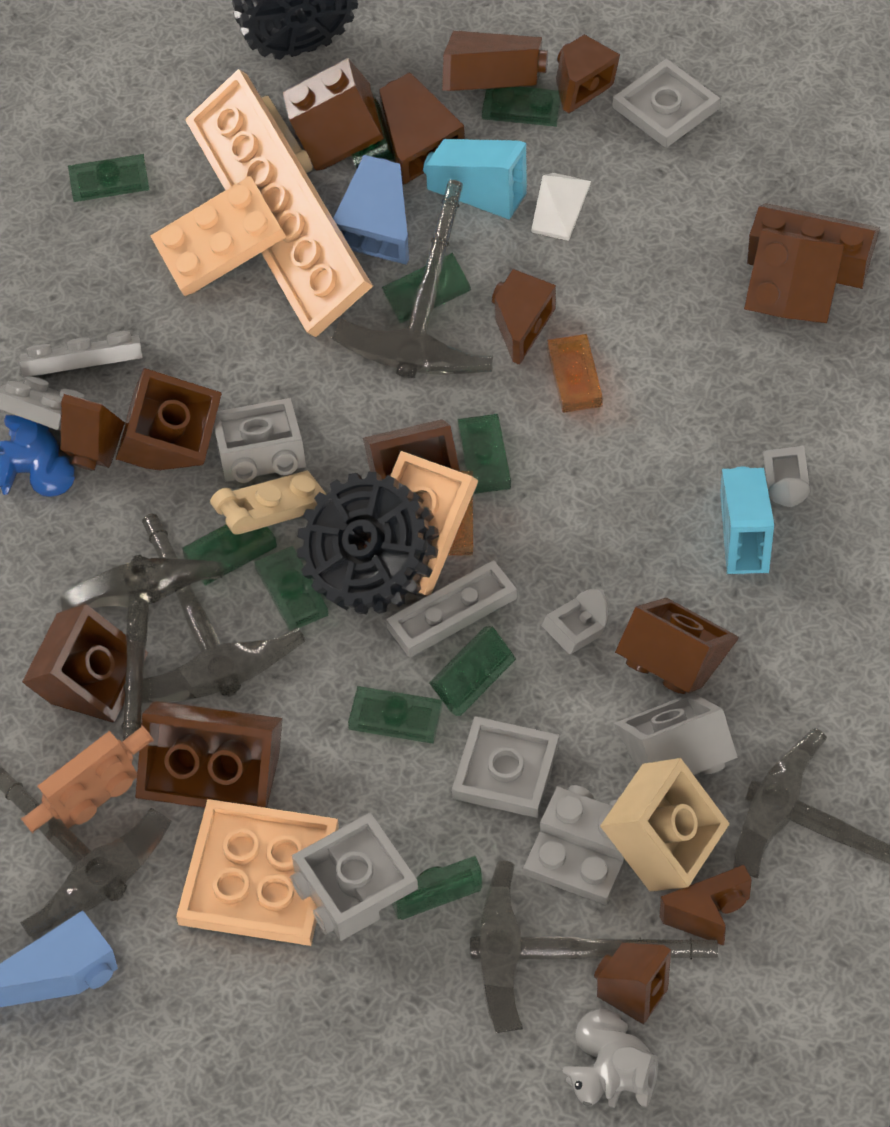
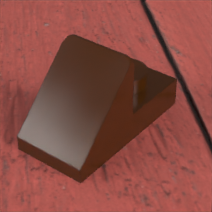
(698, 906)

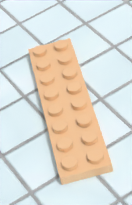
(314, 258)

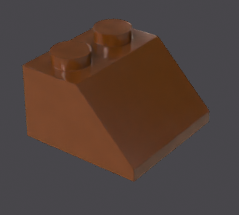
(333, 114)
(794, 276)
(168, 423)
(427, 441)
(674, 644)
(81, 664)

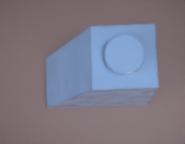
(374, 211)

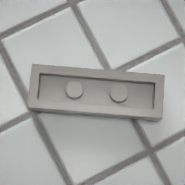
(80, 354)
(451, 608)

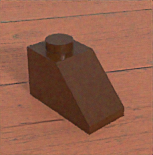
(584, 71)
(522, 311)
(89, 432)
(634, 978)

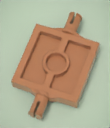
(88, 780)

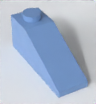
(58, 964)

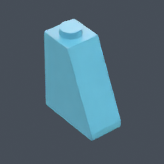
(489, 170)
(746, 520)

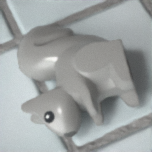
(620, 1064)

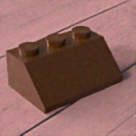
(857, 237)
(207, 755)

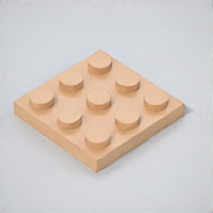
(244, 872)

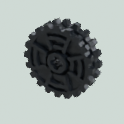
(291, 25)
(391, 560)

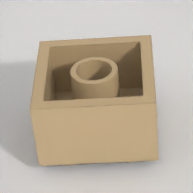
(665, 825)

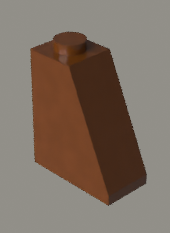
(492, 61)
(415, 123)

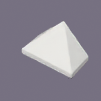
(559, 205)

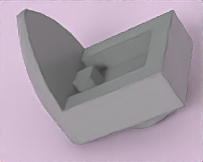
(787, 475)
(578, 620)

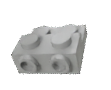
(259, 440)
(573, 848)
(351, 876)

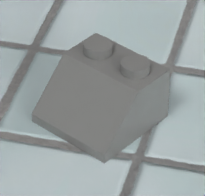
(680, 729)

